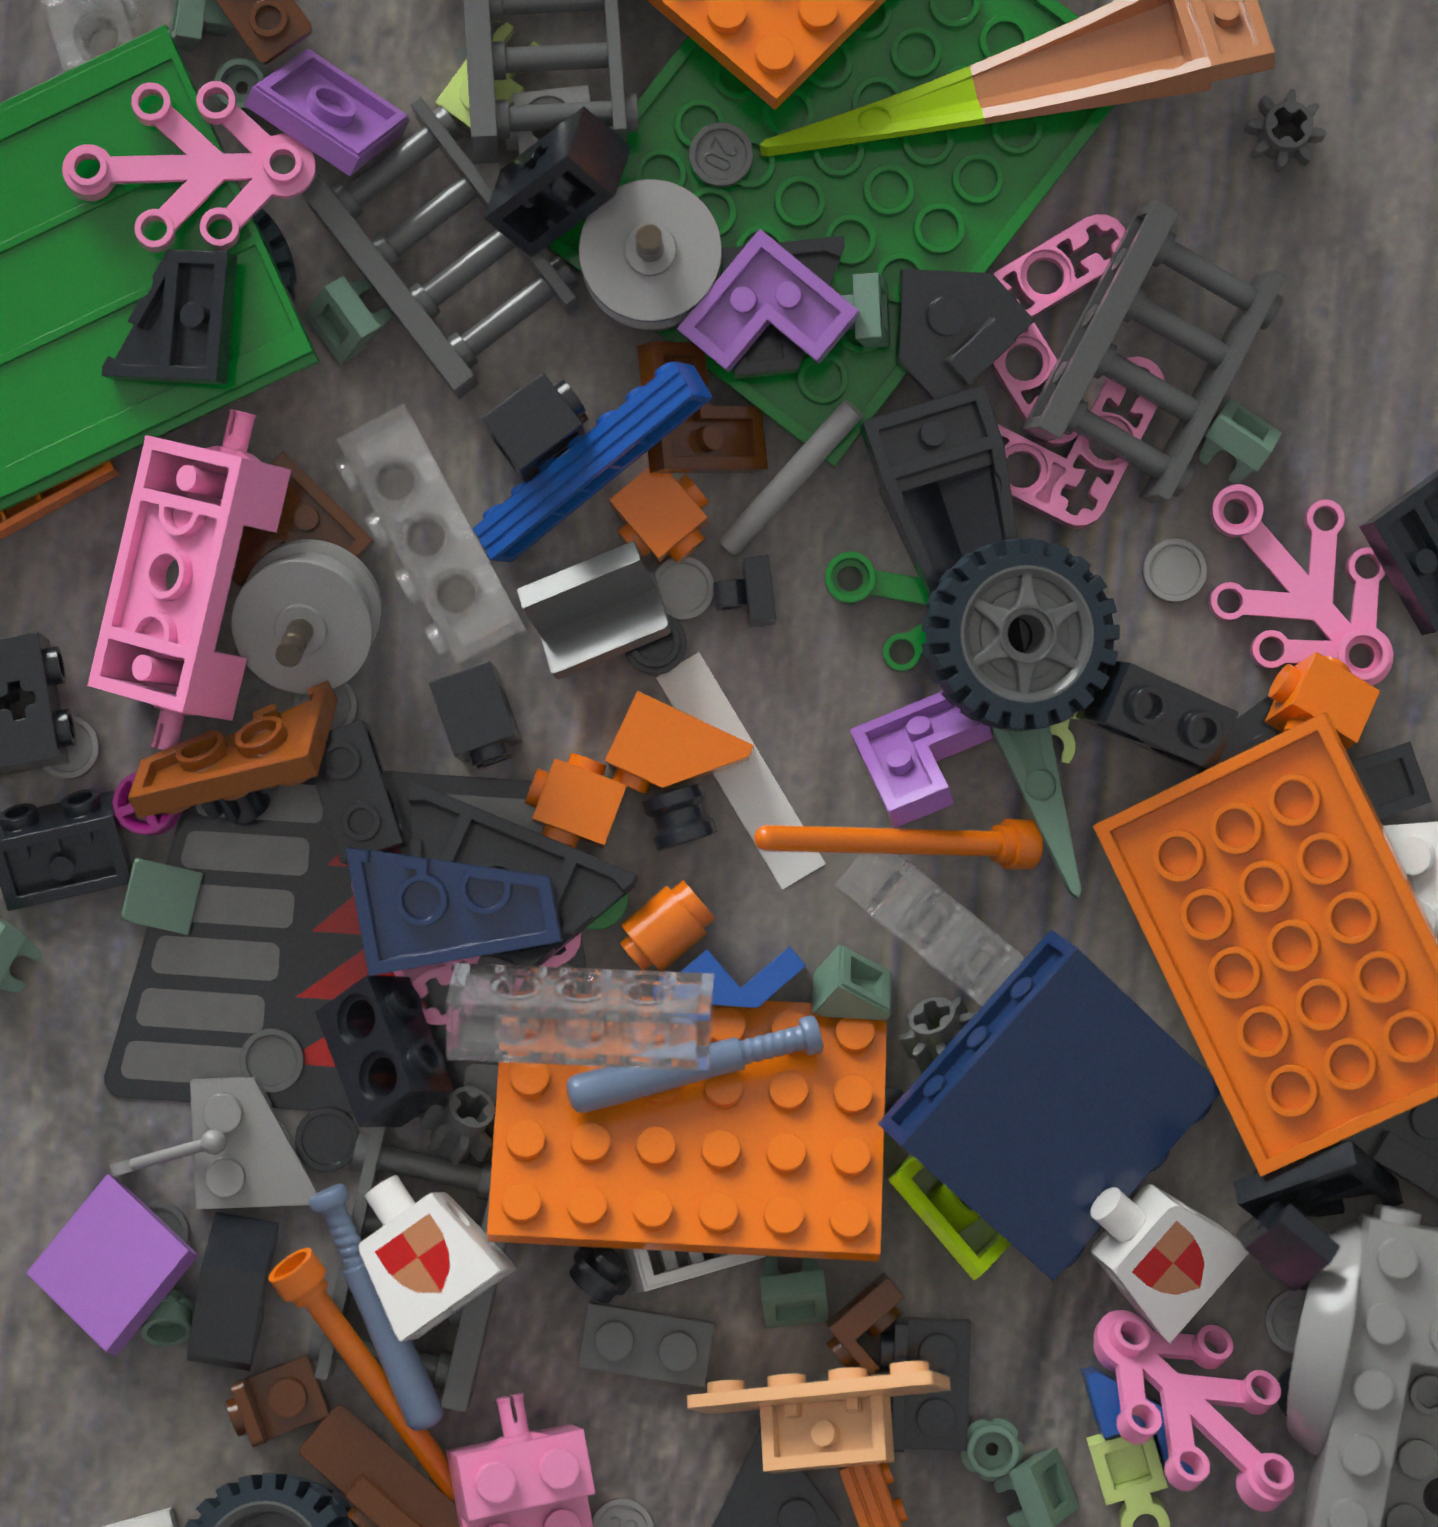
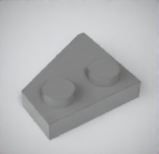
(259, 1154)

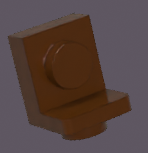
(869, 1311)
(277, 1400)

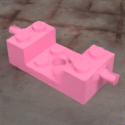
(189, 509)
(523, 1476)

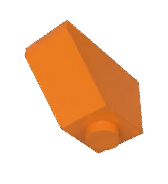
(669, 747)

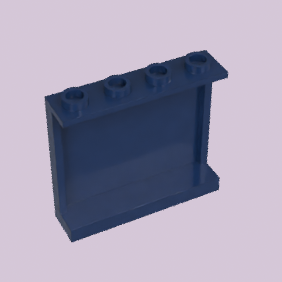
(1051, 1103)

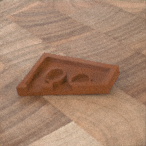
(261, 755)

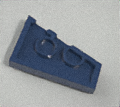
(445, 911)

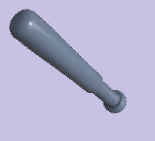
(619, 1085)
(398, 1359)

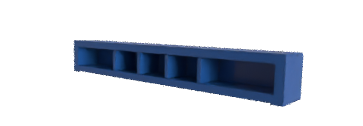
(592, 461)

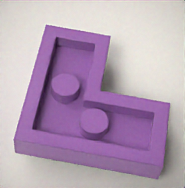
(764, 289)
(904, 753)

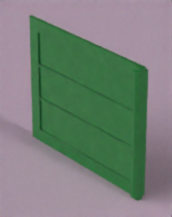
(79, 271)

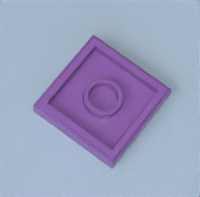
(327, 111)
(112, 1264)

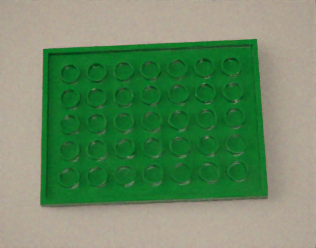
(897, 201)

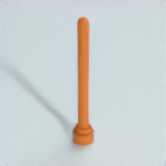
(1012, 844)
(302, 1281)

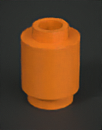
(666, 927)

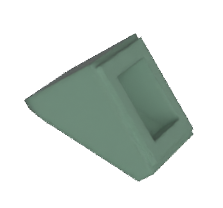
(161, 896)
(851, 987)

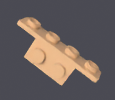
(823, 1421)

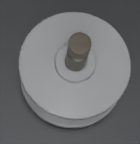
(650, 254)
(306, 615)

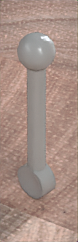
(212, 1142)

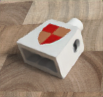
(1162, 1255)
(427, 1258)

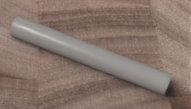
(791, 477)

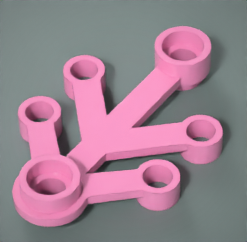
(201, 168)
(1308, 594)
(1188, 1401)

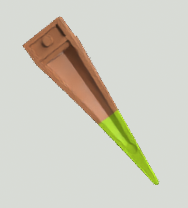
(1098, 60)

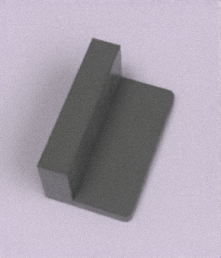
(596, 610)

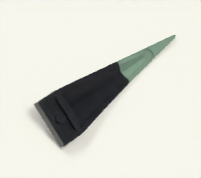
(948, 495)

